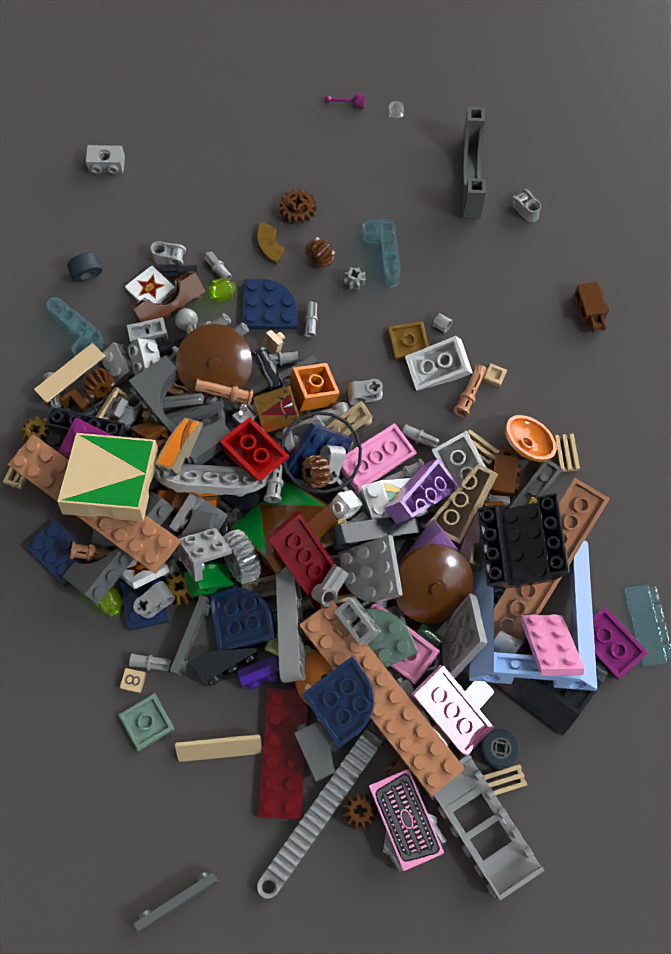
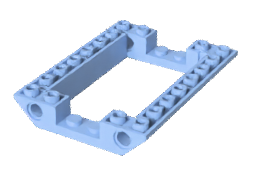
(503, 667)

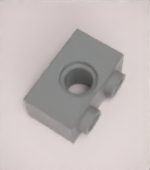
(105, 159)

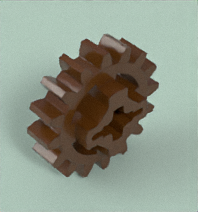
(306, 208)

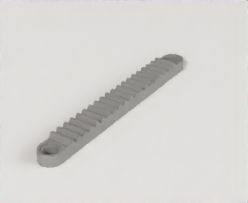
(322, 810)

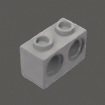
(150, 329)
(358, 621)

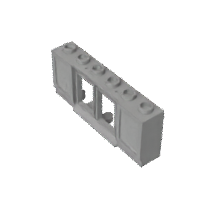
(510, 865)

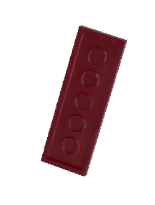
(303, 555)
(282, 759)

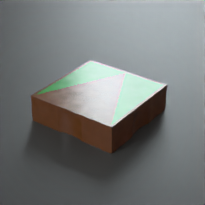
(268, 516)

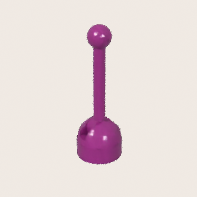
(358, 100)

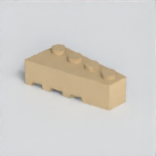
(462, 505)

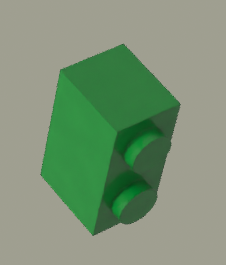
(215, 579)

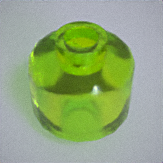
(222, 290)
(110, 603)

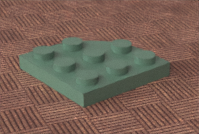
(394, 641)

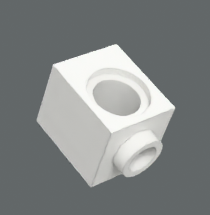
(345, 505)

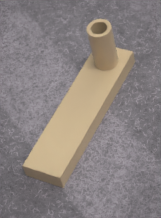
(356, 417)

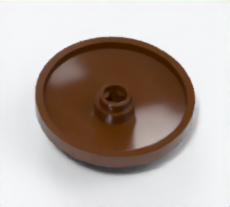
(214, 355)
(433, 583)

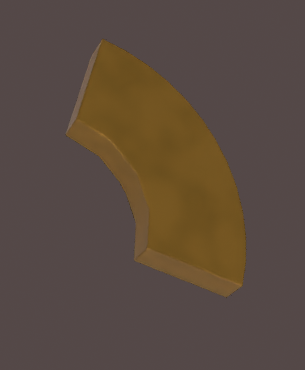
(268, 243)

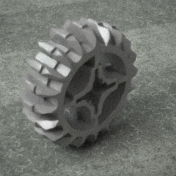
(243, 560)

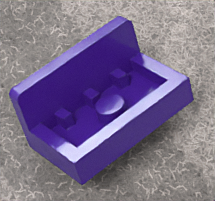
(259, 672)

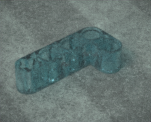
(384, 232)
(75, 325)

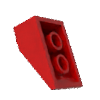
(253, 450)

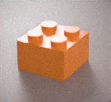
(313, 386)

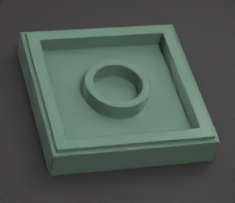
(146, 722)

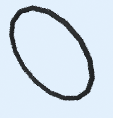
(359, 452)

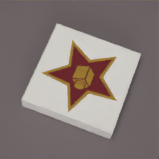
(150, 285)
(138, 575)

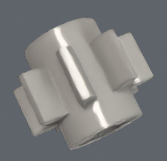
(354, 278)

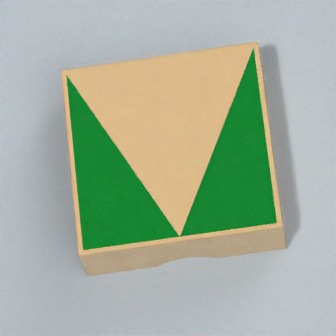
(108, 477)

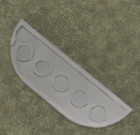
(209, 479)

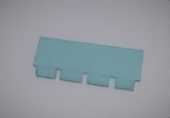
(645, 624)

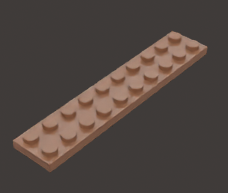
(579, 512)
(141, 540)
(393, 710)

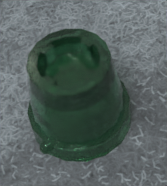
(430, 635)

